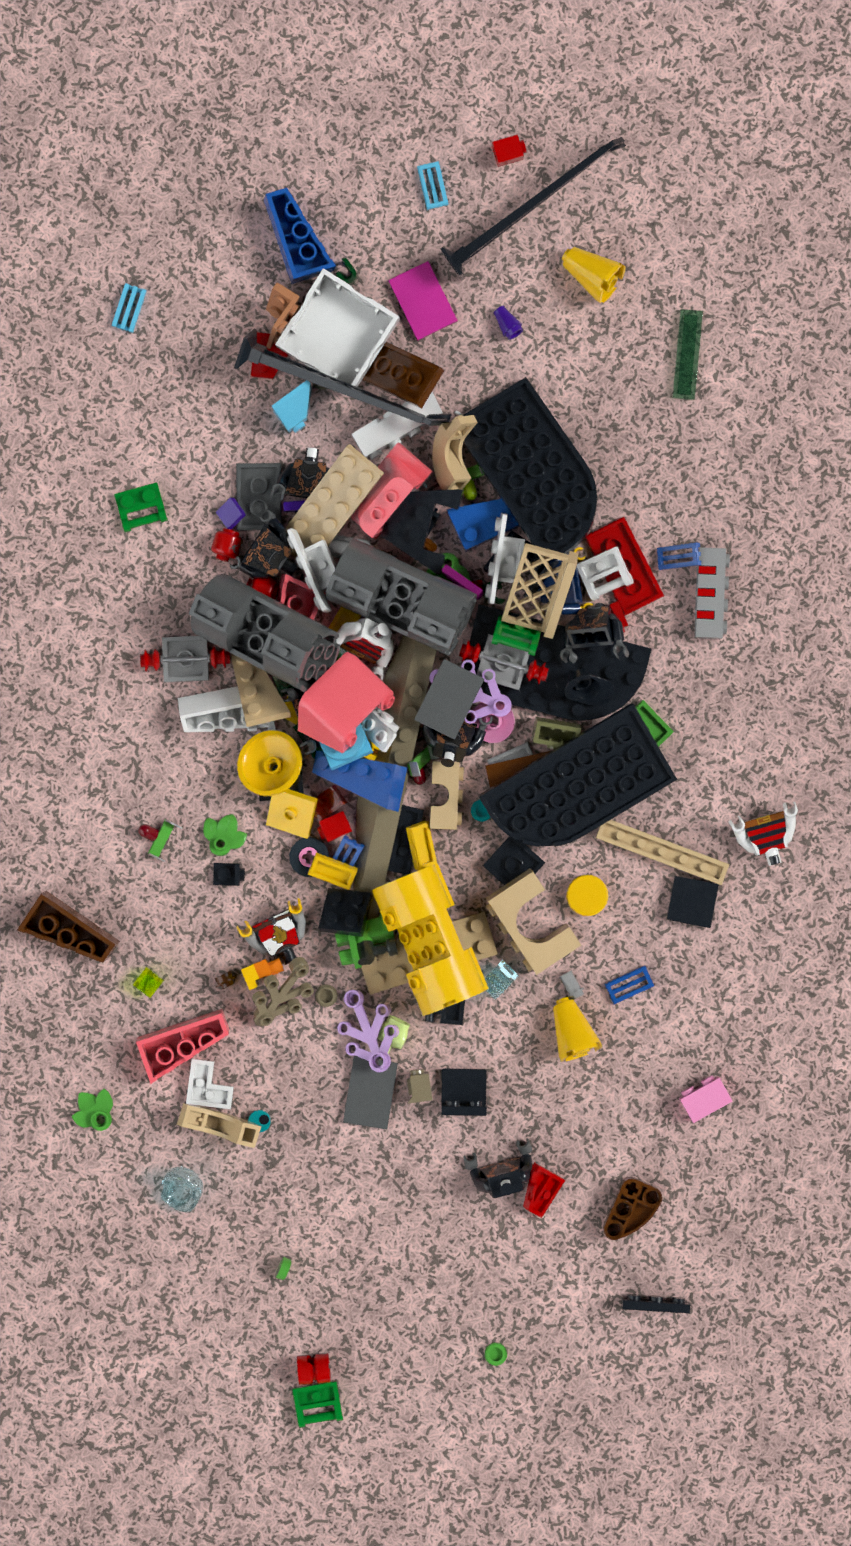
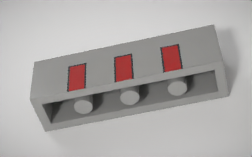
(710, 593)

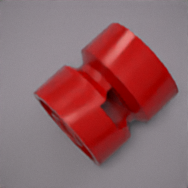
(313, 1369)

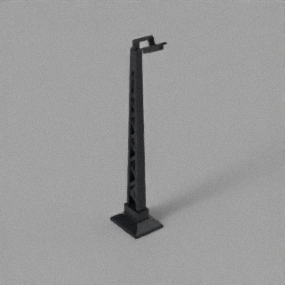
(465, 254)
(257, 353)

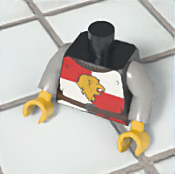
(277, 933)

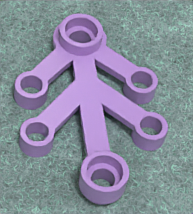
(484, 698)
(369, 1033)

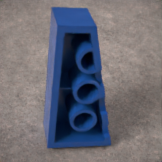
(298, 244)
(476, 522)
(370, 779)

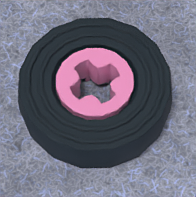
(302, 847)

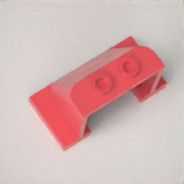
(401, 475)

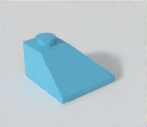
(294, 407)

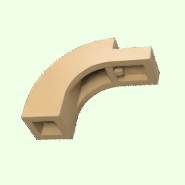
(448, 452)
(219, 1124)

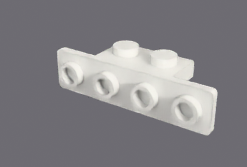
(506, 558)
(317, 564)
(380, 729)

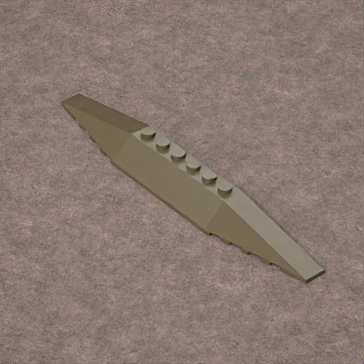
(375, 825)

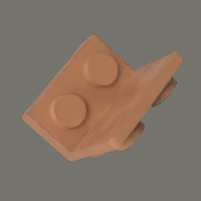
(282, 306)

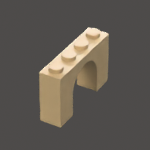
(506, 904)

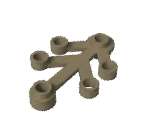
(265, 1014)

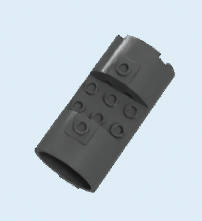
(401, 596)
(263, 632)

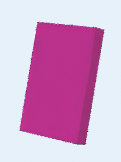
(422, 300)

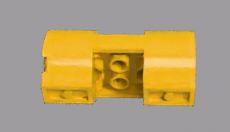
(441, 968)

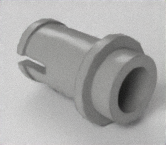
(571, 985)

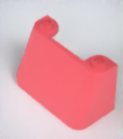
(341, 702)

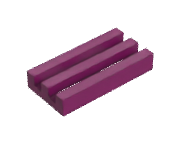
(461, 581)

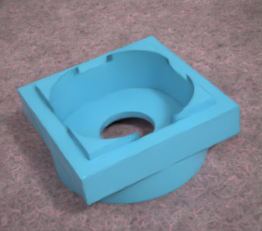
(358, 750)

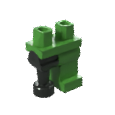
(362, 949)

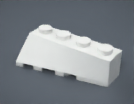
(391, 429)
(215, 711)

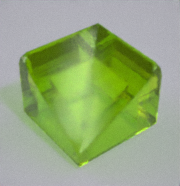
(148, 982)

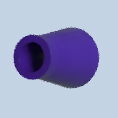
(508, 323)

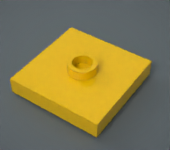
(292, 813)

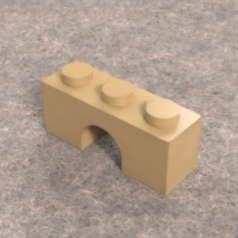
(447, 815)

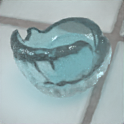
(182, 1189)

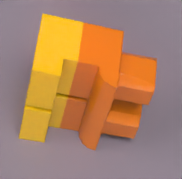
(259, 970)

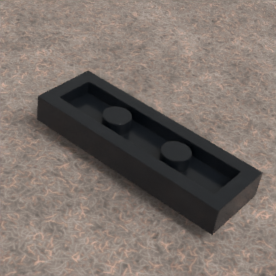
(401, 854)
(655, 1303)

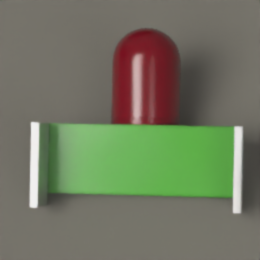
(416, 765)
(159, 837)

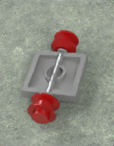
(185, 659)
(505, 661)

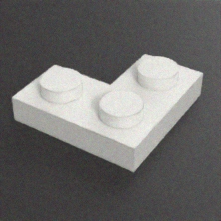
(201, 1089)

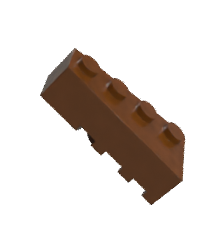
(62, 925)

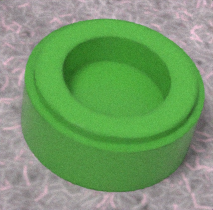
(283, 1268)
(495, 1354)

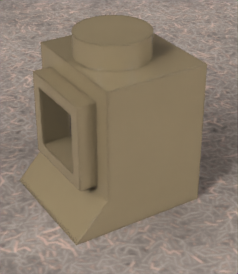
(419, 1086)

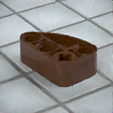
(638, 1211)

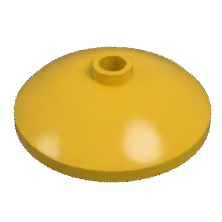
(260, 756)

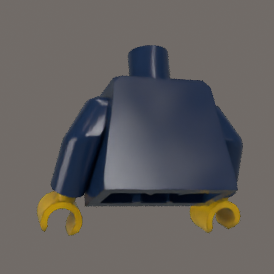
(574, 594)

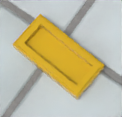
(421, 845)
(332, 871)

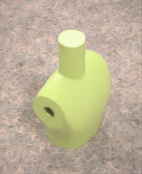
(403, 1026)

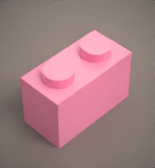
(705, 1098)

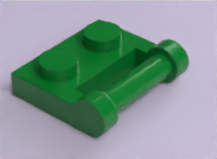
(137, 500)
(516, 636)
(314, 1397)

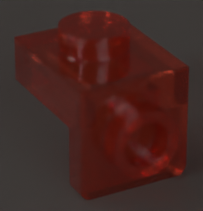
(329, 802)

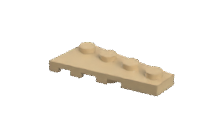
(258, 694)

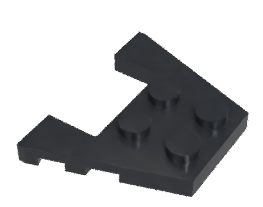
(411, 523)

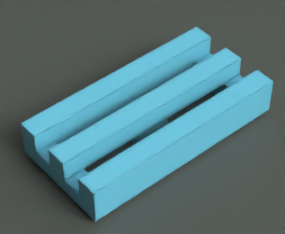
(436, 204)
(135, 290)

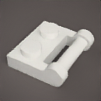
(601, 566)

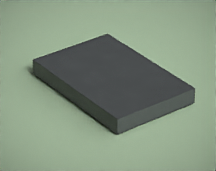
(253, 493)
(449, 699)
(369, 1094)

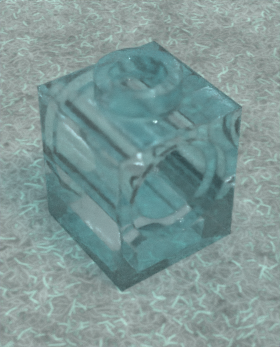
(500, 979)

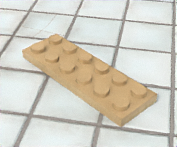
(335, 498)
(391, 971)

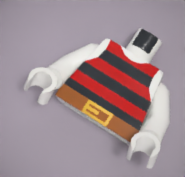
(367, 641)
(767, 833)

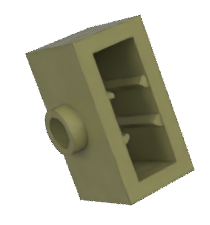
(553, 732)

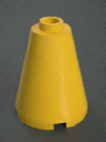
(593, 272)
(573, 1031)

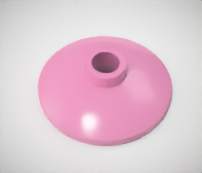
(496, 731)

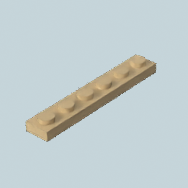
(663, 851)

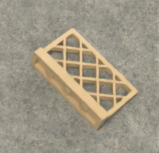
(556, 599)

